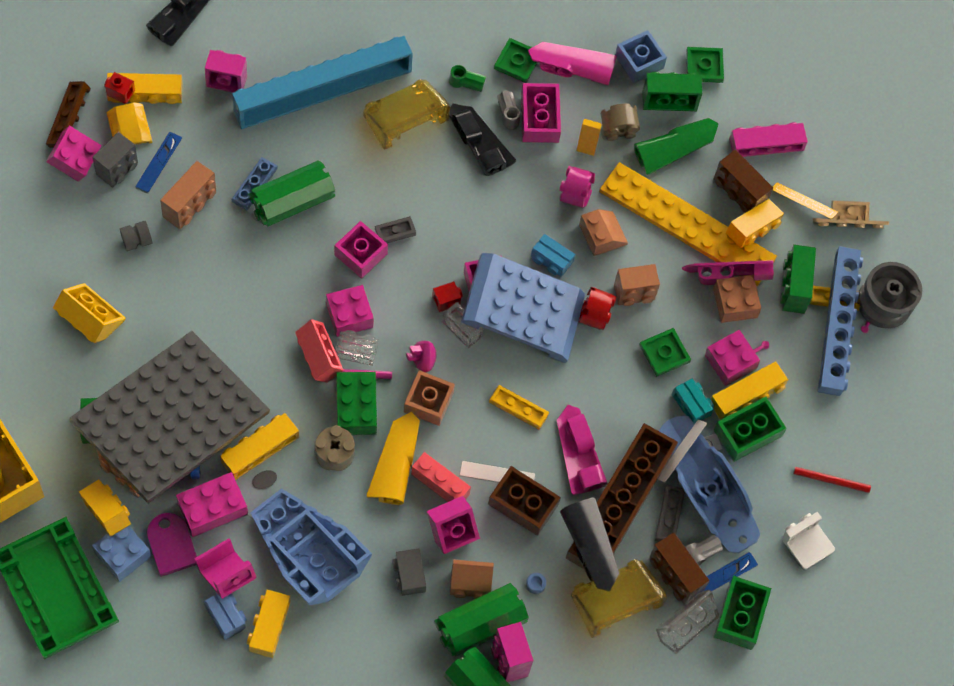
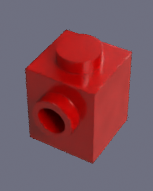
(119, 87)
(446, 296)

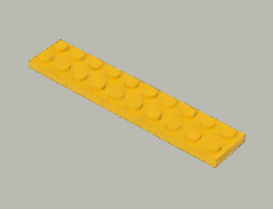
(678, 217)

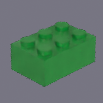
(672, 91)
(798, 279)
(357, 402)
(749, 429)
(742, 612)

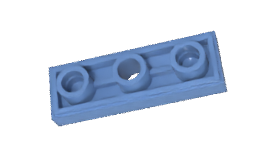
(261, 174)

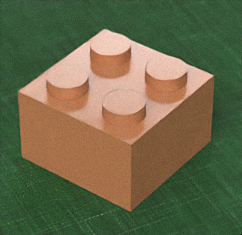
(636, 285)
(737, 298)
(429, 398)

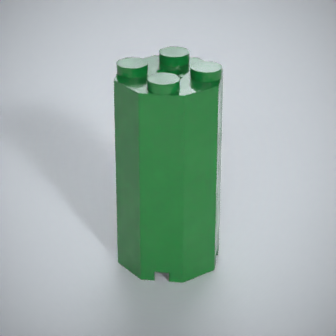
(292, 193)
(479, 619)
(474, 671)

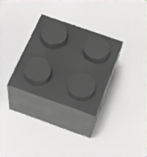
(115, 159)

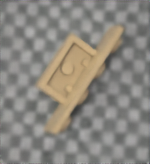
(851, 212)

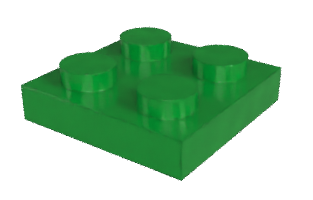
(515, 61)
(706, 62)
(665, 352)

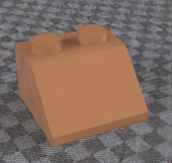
(602, 231)
(471, 578)

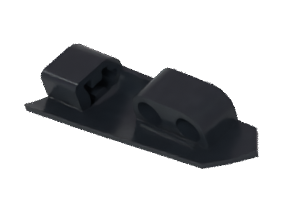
(175, 19)
(482, 141)
(592, 542)

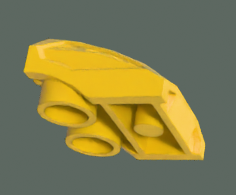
(130, 122)

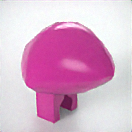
(423, 355)

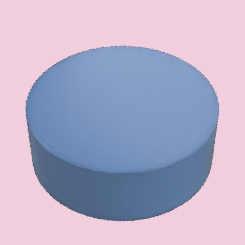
(536, 583)

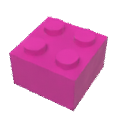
(225, 71)
(73, 153)
(361, 249)
(349, 310)
(732, 357)
(453, 524)

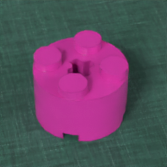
(577, 187)

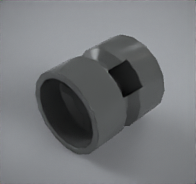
(136, 236)

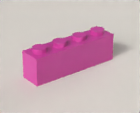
(769, 139)

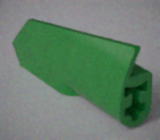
(679, 142)

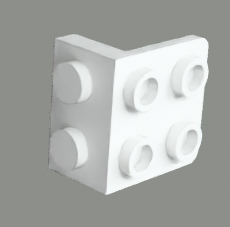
(807, 541)

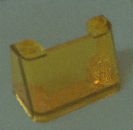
(405, 111)
(631, 593)

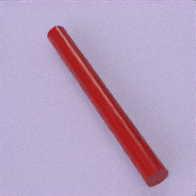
(832, 479)

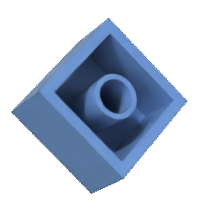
(640, 56)
(122, 552)

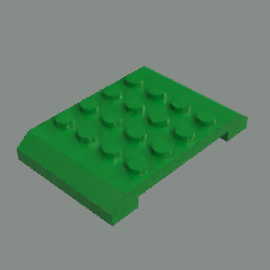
(55, 588)

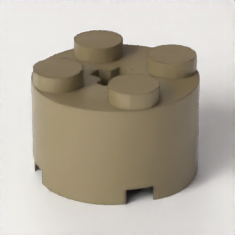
(620, 121)
(334, 438)

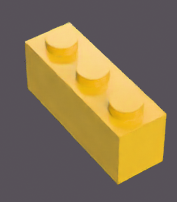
(755, 223)
(105, 507)
(268, 623)

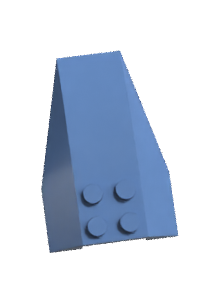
(309, 547)

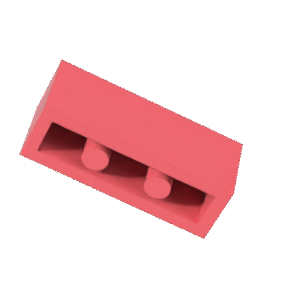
(318, 351)
(439, 478)

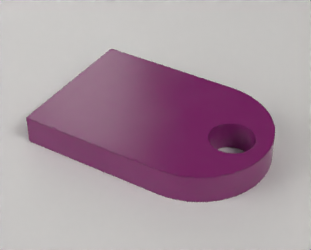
(172, 545)

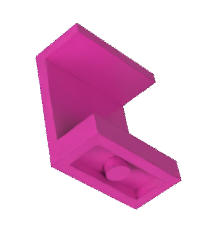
(224, 569)

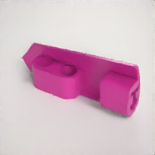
(760, 269)

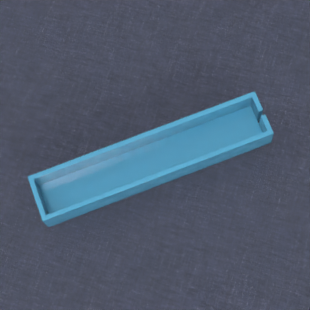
(322, 82)

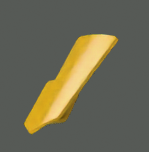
(394, 464)

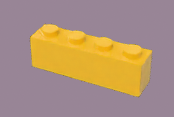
(154, 88)
(749, 390)
(259, 446)

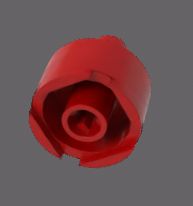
(596, 308)

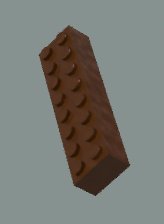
(631, 484)

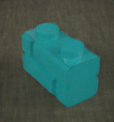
(692, 400)

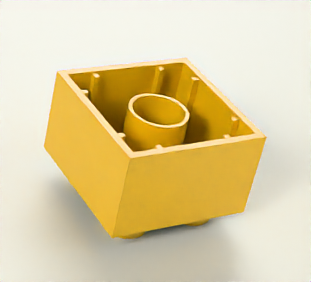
(17, 480)

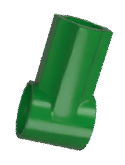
(467, 79)

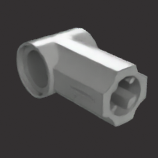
(509, 109)
(704, 549)

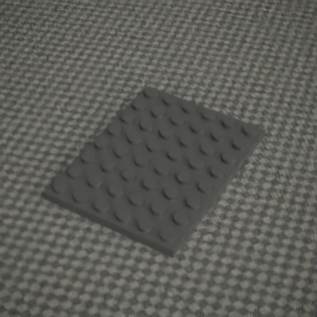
(169, 416)

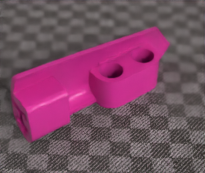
(574, 61)
(579, 452)

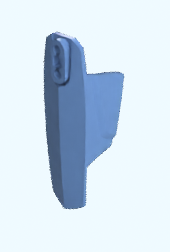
(713, 488)

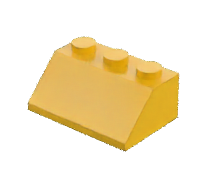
(88, 312)

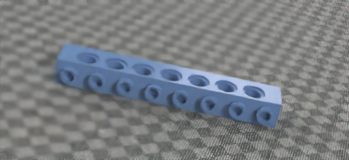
(827, 382)

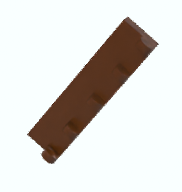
(68, 110)

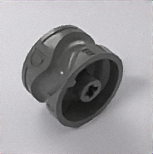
(889, 295)

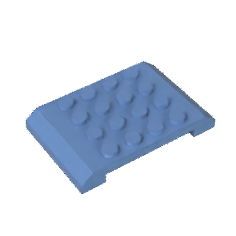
(524, 305)

